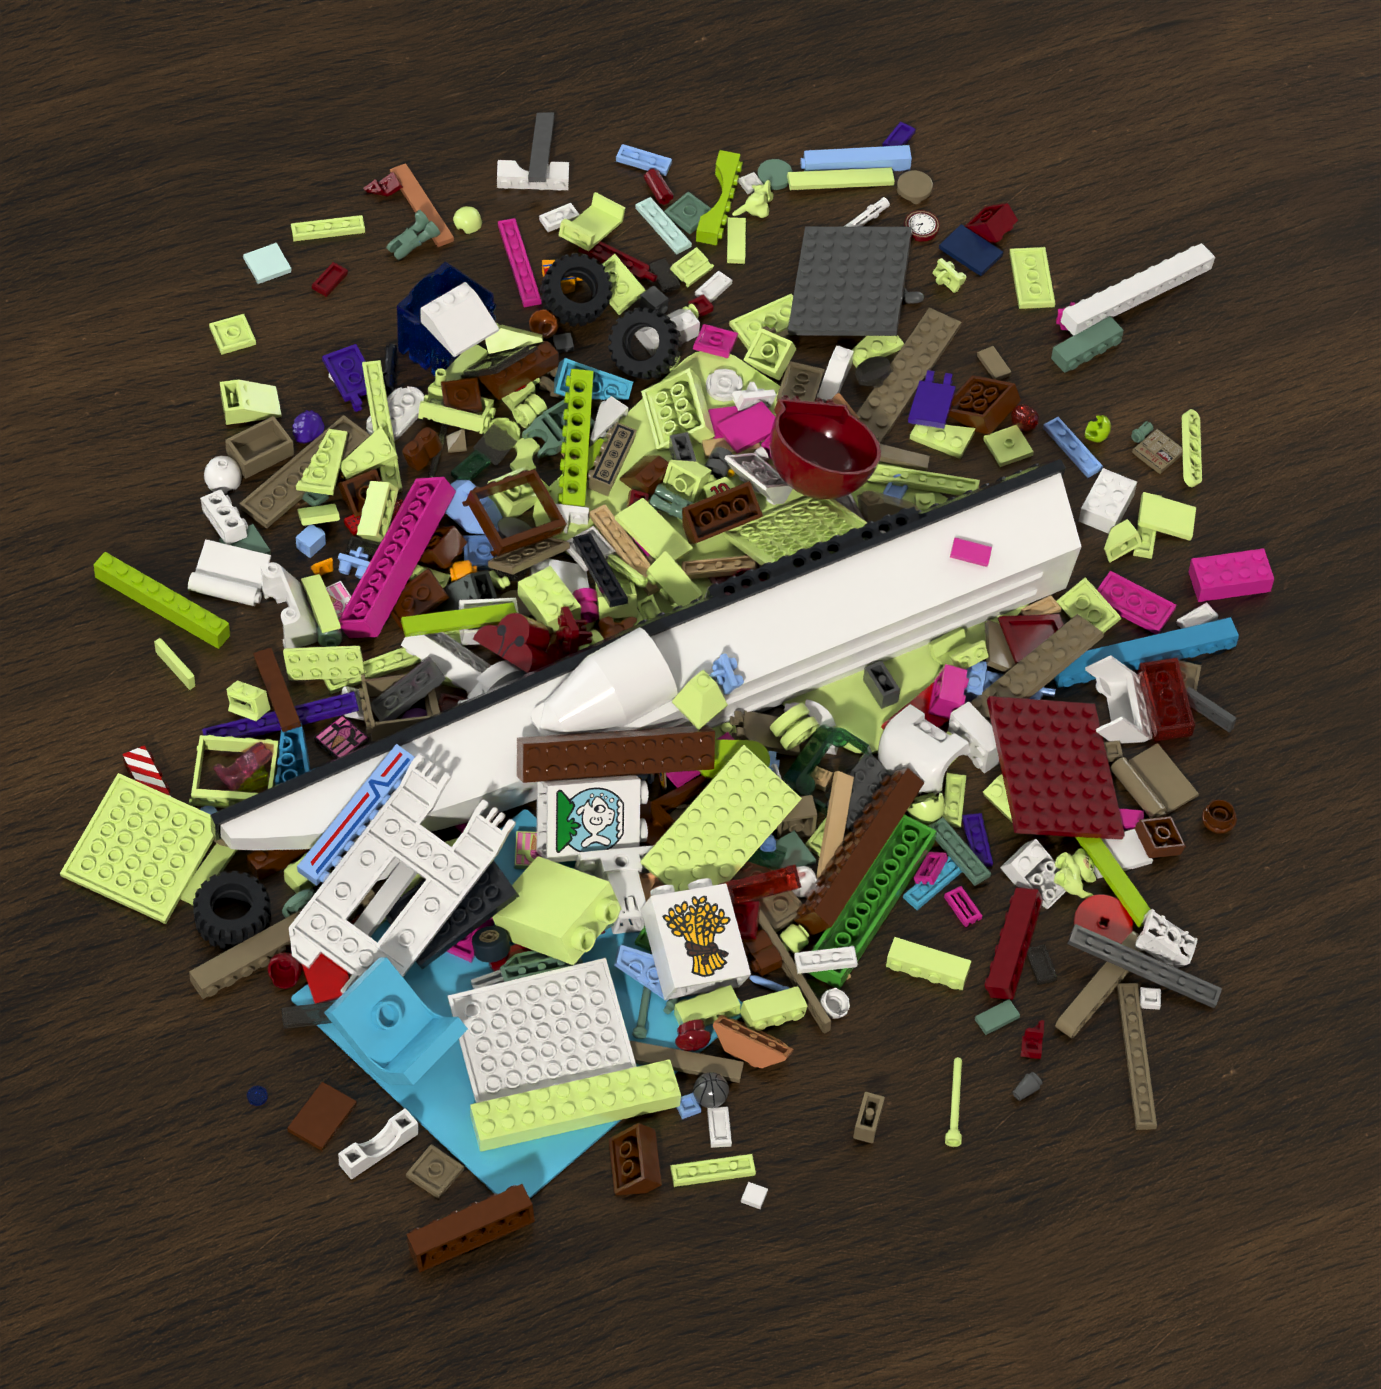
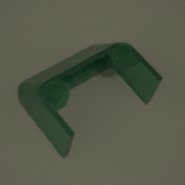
(799, 773)

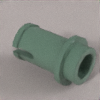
(1139, 434)

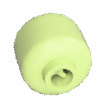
(794, 938)

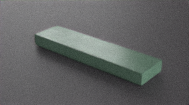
(960, 852)

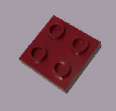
(571, 632)

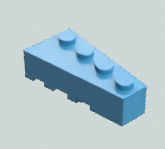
(293, 755)

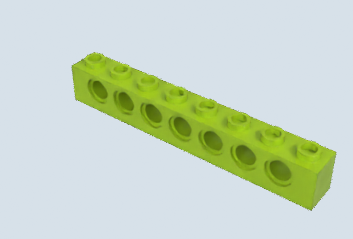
(576, 380)

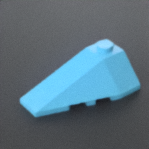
(603, 386)

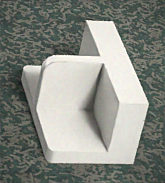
(748, 398)

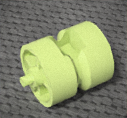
(529, 410)

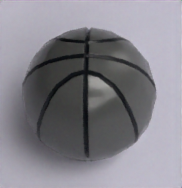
(711, 1090)

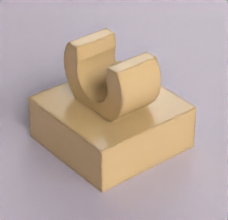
(822, 777)

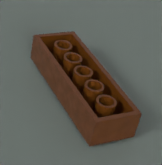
(470, 1227)

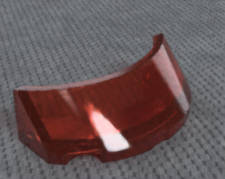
(763, 885)

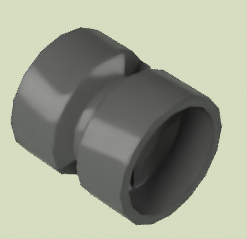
(717, 462)

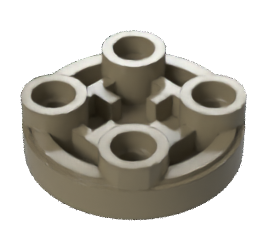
(914, 186)

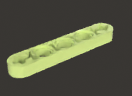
(1191, 423)

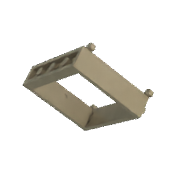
(376, 687)

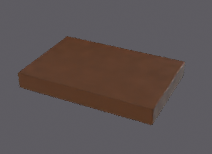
(419, 597)
(322, 1116)

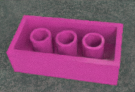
(1231, 575)

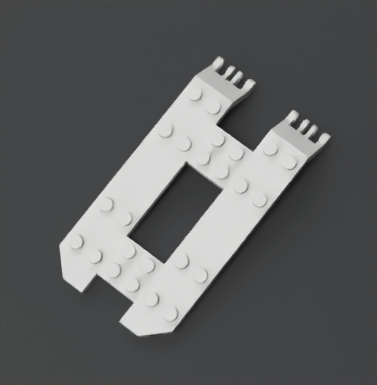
(399, 835)

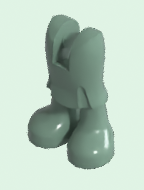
(408, 240)
(675, 508)

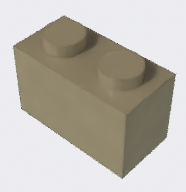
(869, 1117)

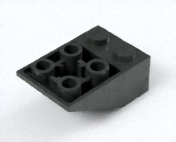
(470, 587)

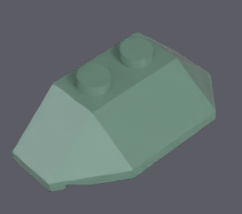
(530, 964)

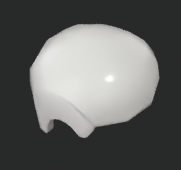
(807, 879)
(835, 1003)

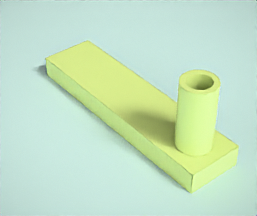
(462, 363)

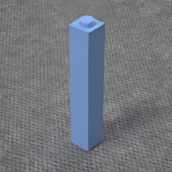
(858, 158)

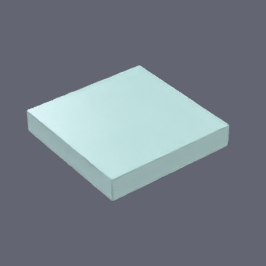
(267, 263)

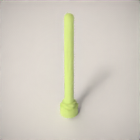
(953, 1137)

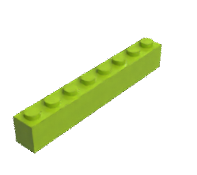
(161, 600)

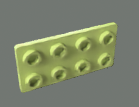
(324, 662)

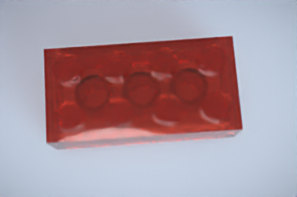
(1166, 699)

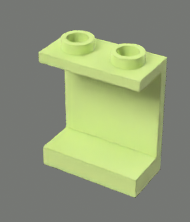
(956, 651)

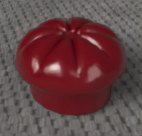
(692, 1035)

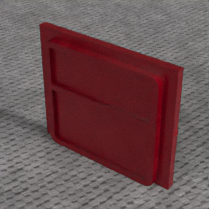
(1028, 632)

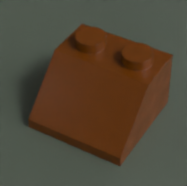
(646, 474)
(355, 490)
(443, 547)

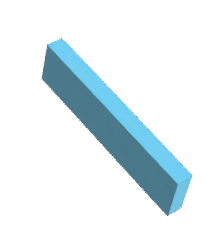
(922, 893)

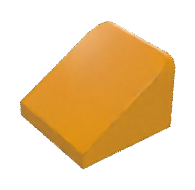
(323, 567)

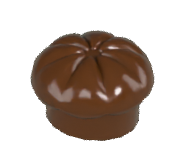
(1219, 817)

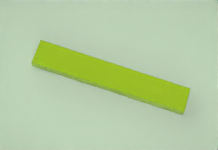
(455, 619)
(1115, 878)

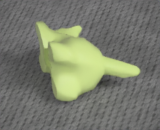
(757, 202)

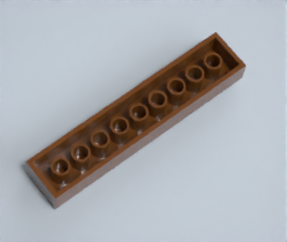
(615, 753)
(858, 851)

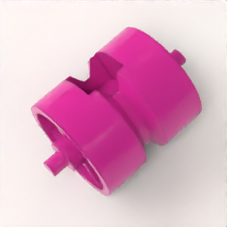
(587, 599)

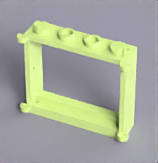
(220, 798)

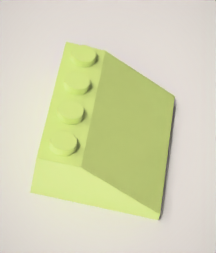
(677, 408)

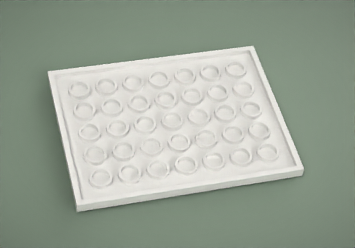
(542, 1030)

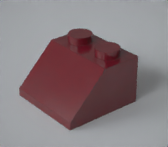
(993, 222)

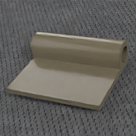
(1154, 782)

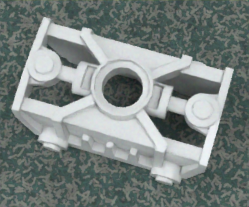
(1167, 946)

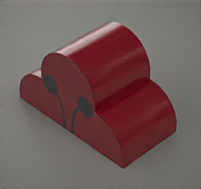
(518, 641)

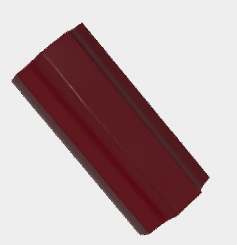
(658, 186)

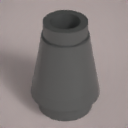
(1027, 1086)

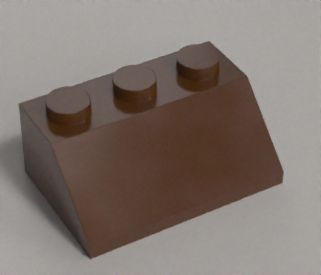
(635, 1160)

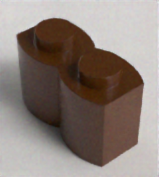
(422, 448)
(762, 953)

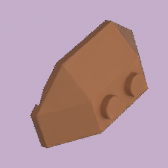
(751, 1046)

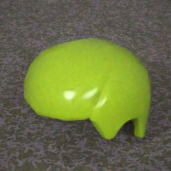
(1098, 430)

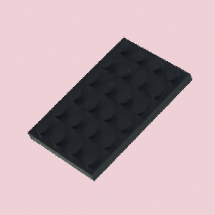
(482, 902)

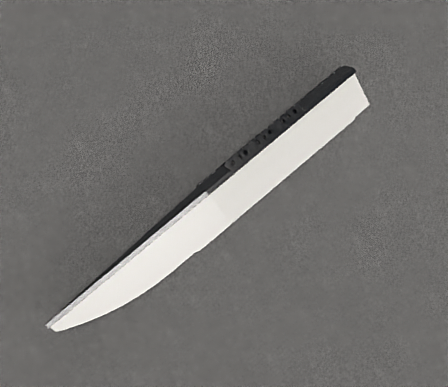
(784, 632)

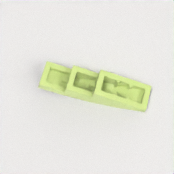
(320, 603)

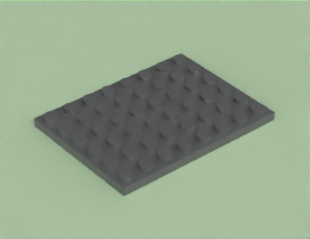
(850, 281)

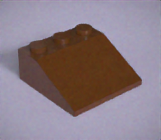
(984, 403)

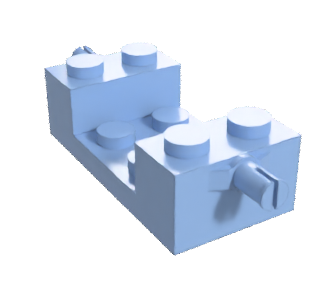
(981, 679)

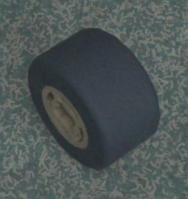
(490, 944)

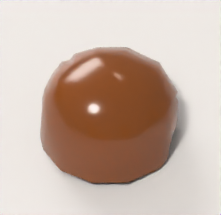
(543, 323)

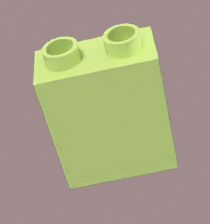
(558, 910)

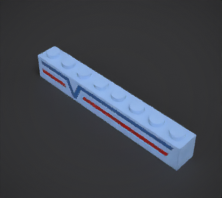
(355, 816)

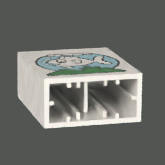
(589, 816)

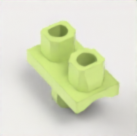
(946, 274)

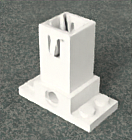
(622, 870)

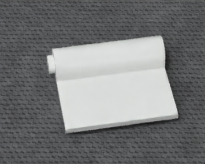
(229, 573)

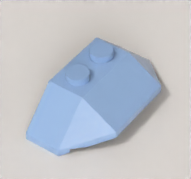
(463, 515)

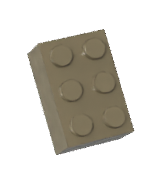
(259, 446)

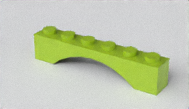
(711, 223)

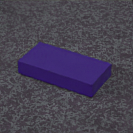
(899, 135)

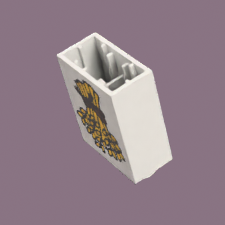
(694, 939)

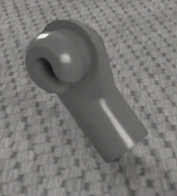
(912, 297)

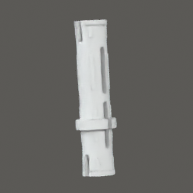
(881, 205)

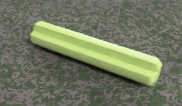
(627, 571)

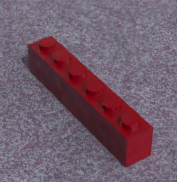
(1013, 943)

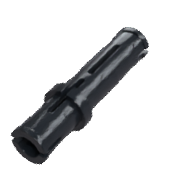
(389, 370)

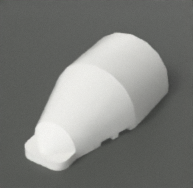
(609, 689)

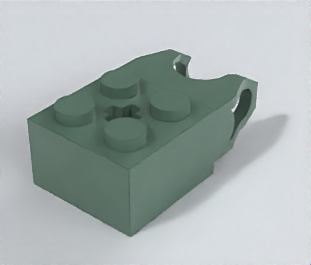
(550, 427)

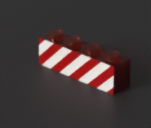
(142, 769)

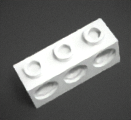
(224, 517)

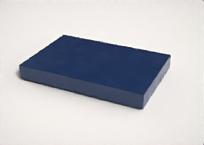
(971, 250)

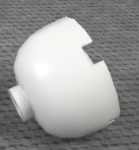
(222, 474)

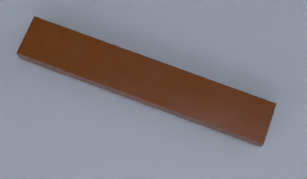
(277, 689)

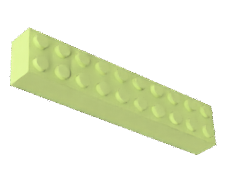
(575, 1105)

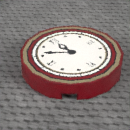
(923, 224)

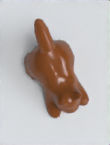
(608, 627)

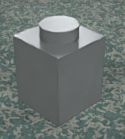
(654, 299)

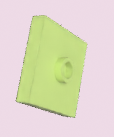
(1008, 445)

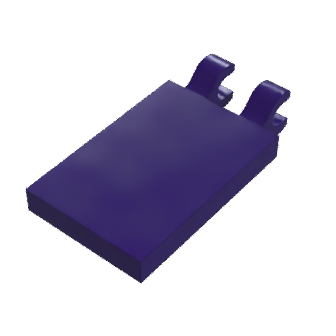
(347, 374)
(932, 401)

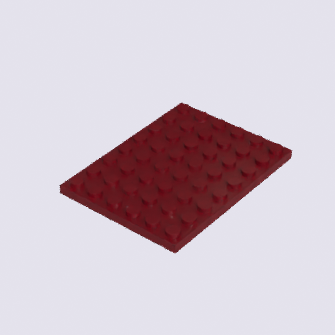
(1055, 768)

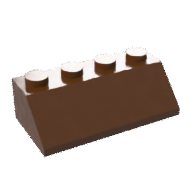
(523, 371)
(720, 513)

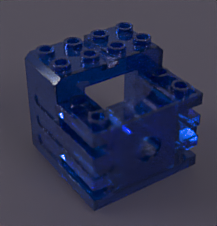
(413, 335)

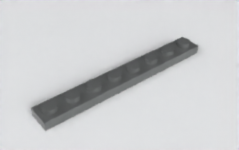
(1144, 966)

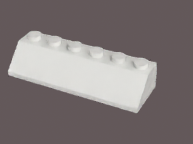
(449, 656)

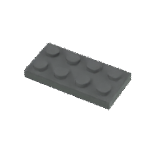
(407, 691)

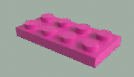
(1136, 603)

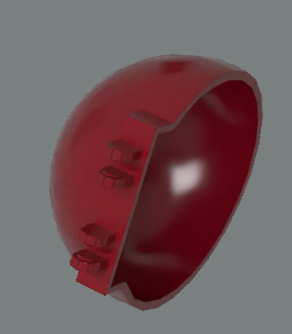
(821, 448)

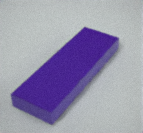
(977, 837)

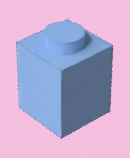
(310, 540)

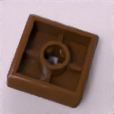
(1160, 837)

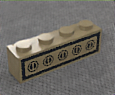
(612, 458)

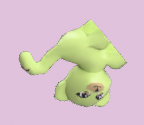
(1073, 870)

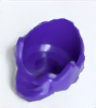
(307, 426)

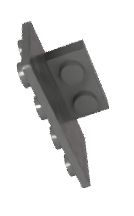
(867, 779)

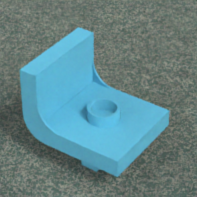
(392, 1025)

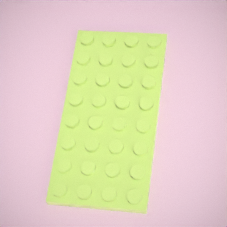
(722, 824)

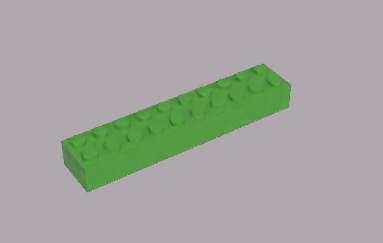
(876, 894)

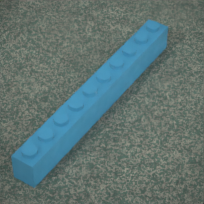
(1173, 644)

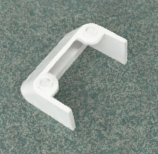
(1125, 702)

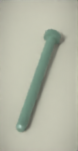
(640, 1031)

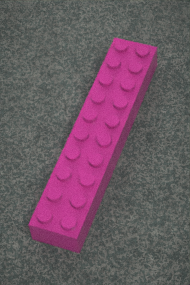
(396, 557)

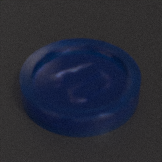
(257, 1095)

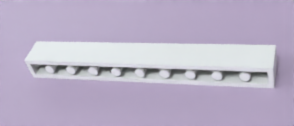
(1138, 288)

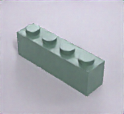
(1087, 344)

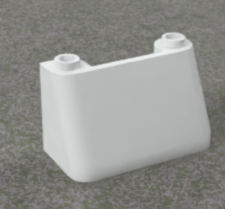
(297, 618)

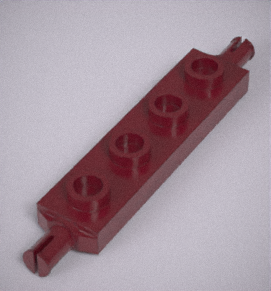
(603, 252)

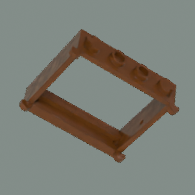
(524, 538)
(675, 798)

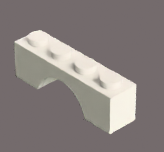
(512, 176)
(361, 1156)

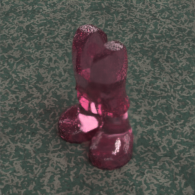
(247, 763)

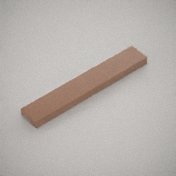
(420, 201)

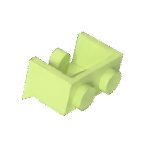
(256, 700)

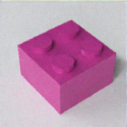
(948, 691)

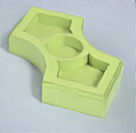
(525, 452)

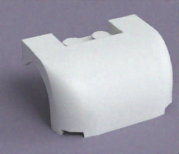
(920, 746)

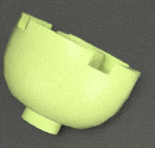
(927, 808)

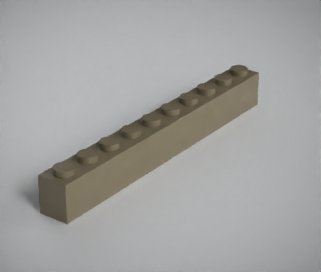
(249, 955)

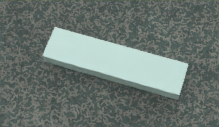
(663, 225)

